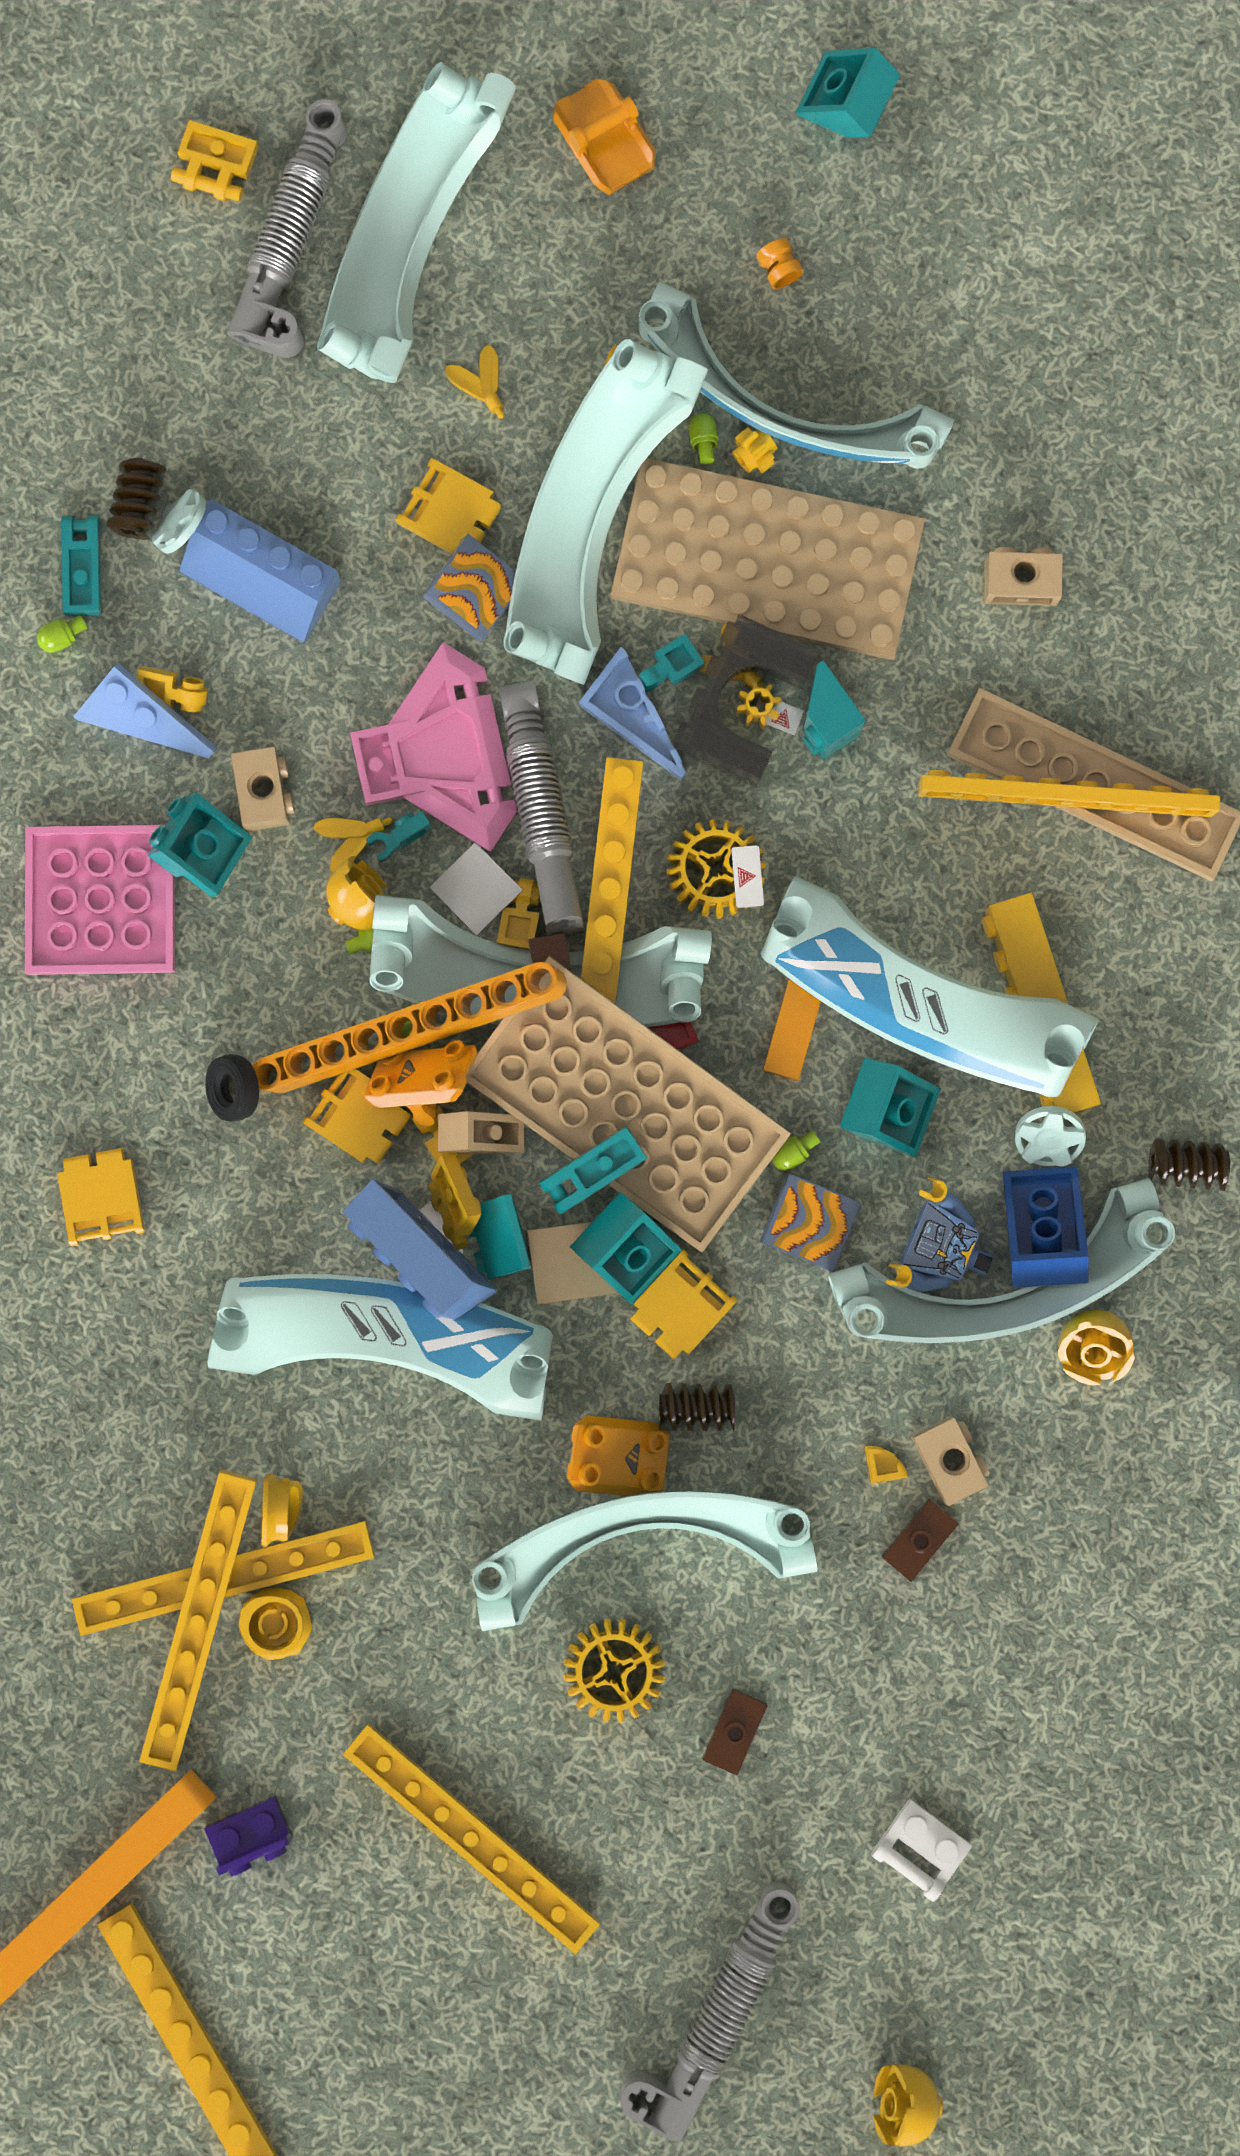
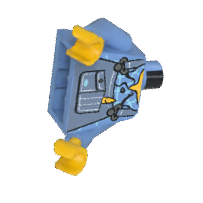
(940, 1244)

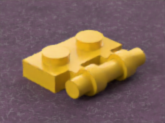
(219, 151)
(454, 1200)

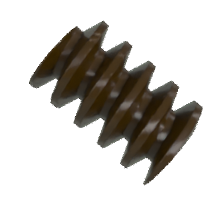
(134, 496)
(1189, 1162)
(697, 1407)

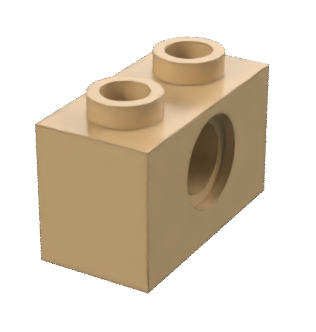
(1003, 586)
(249, 771)
(480, 1133)
(955, 1483)

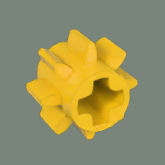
(754, 450)
(752, 712)

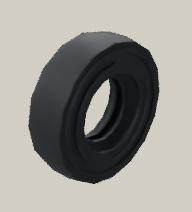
(218, 1089)

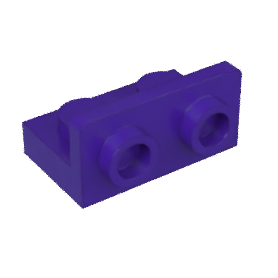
(248, 1836)

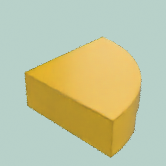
(883, 1465)

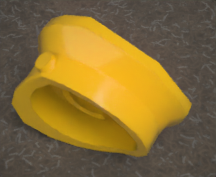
(279, 1508)
(275, 1634)

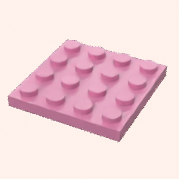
(96, 902)

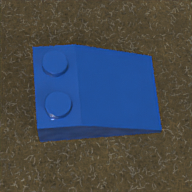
(1045, 1227)

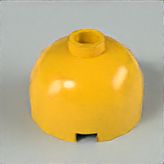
(352, 894)
(1096, 1347)
(907, 2106)

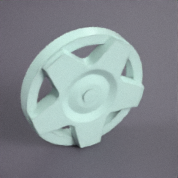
(179, 521)
(1050, 1139)

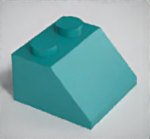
(849, 91)
(830, 715)
(890, 1106)
(500, 1239)
(626, 1248)

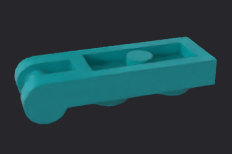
(81, 566)
(594, 1169)

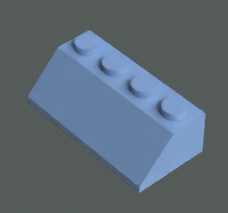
(259, 571)
(417, 1251)

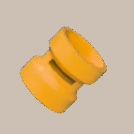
(780, 263)

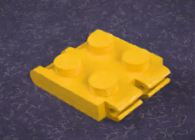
(449, 508)
(354, 1121)
(100, 1196)
(681, 1307)

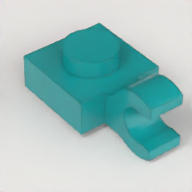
(675, 661)
(407, 830)

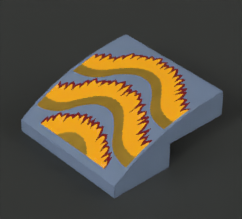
(472, 587)
(810, 1222)

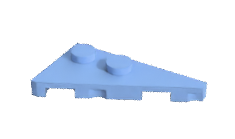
(623, 706)
(133, 709)

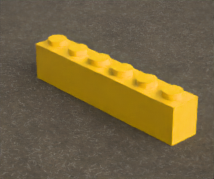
(1033, 973)

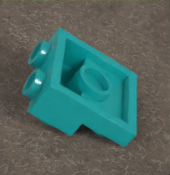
(198, 843)

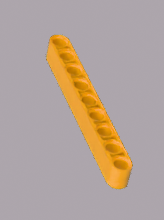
(424, 1029)
(102, 1881)

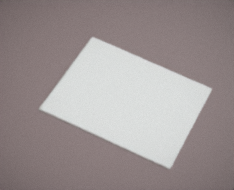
(475, 888)

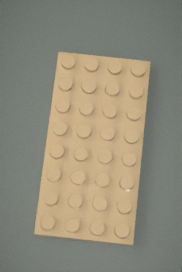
(768, 553)
(591, 1068)

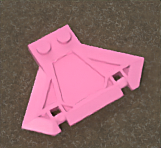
(441, 752)

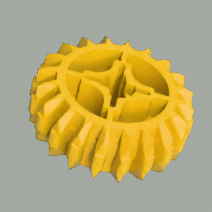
(701, 861)
(598, 1678)

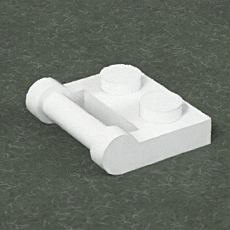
(929, 1839)

